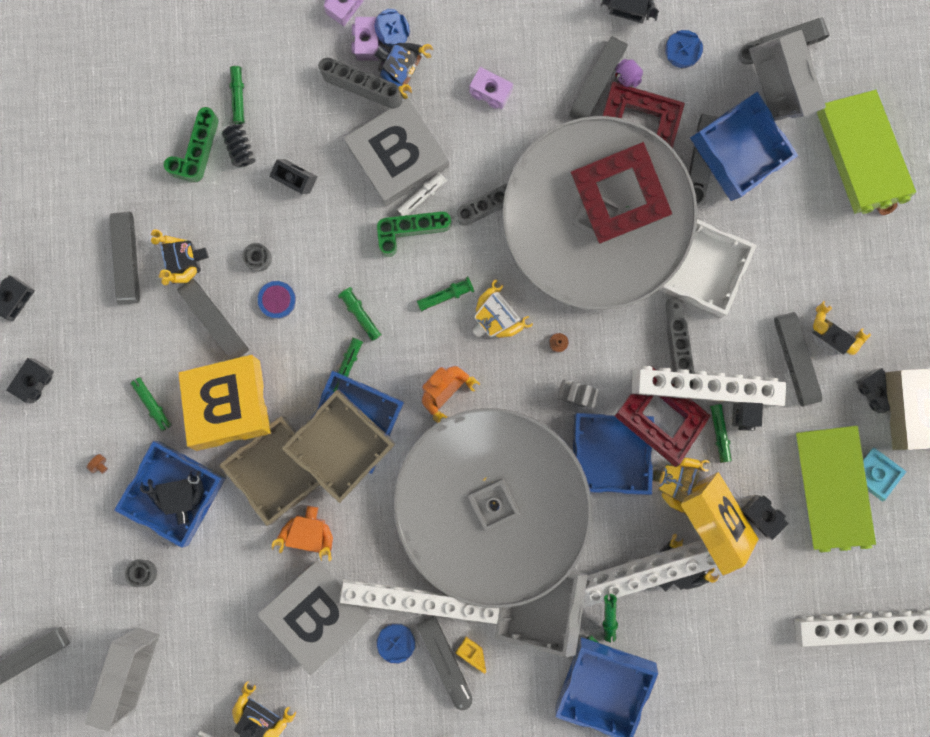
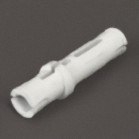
(422, 194)

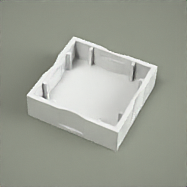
(711, 270)

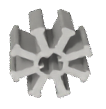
(578, 394)

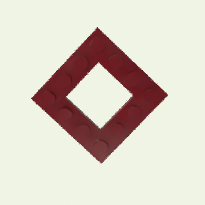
(666, 108)
(632, 158)
(673, 448)

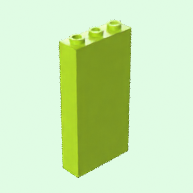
(866, 152)
(836, 489)

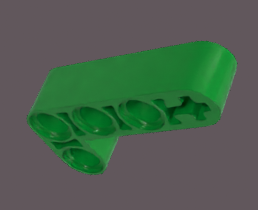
(195, 144)
(414, 229)

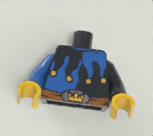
(400, 63)

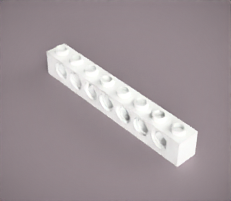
(773, 390)
(648, 572)
(412, 601)
(806, 627)

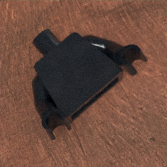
(632, 9)
(176, 496)

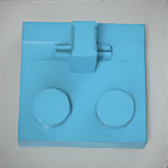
(881, 474)

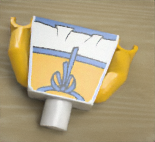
(496, 315)

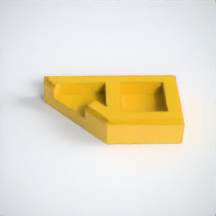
(472, 653)

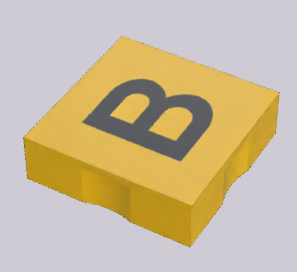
(223, 403)
(720, 523)

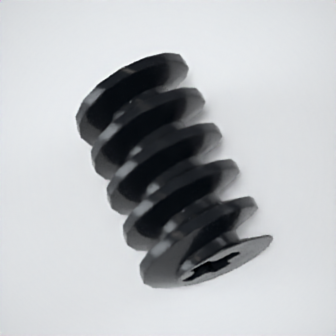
(236, 147)

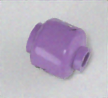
(629, 73)

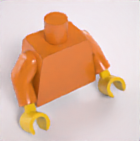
(442, 387)
(306, 534)

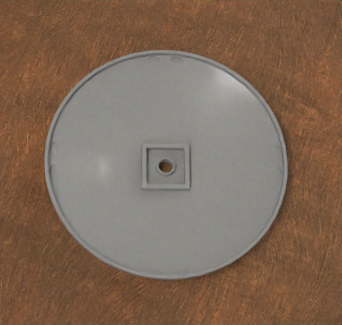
(554, 235)
(482, 552)

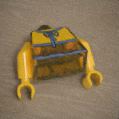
(678, 481)

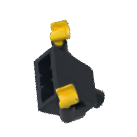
(688, 582)

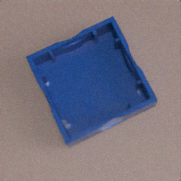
(743, 146)
(373, 403)
(612, 455)
(164, 466)
(606, 689)

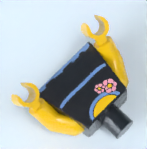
(179, 258)
(834, 335)
(256, 720)

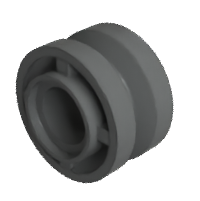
(250, 251)
(133, 568)

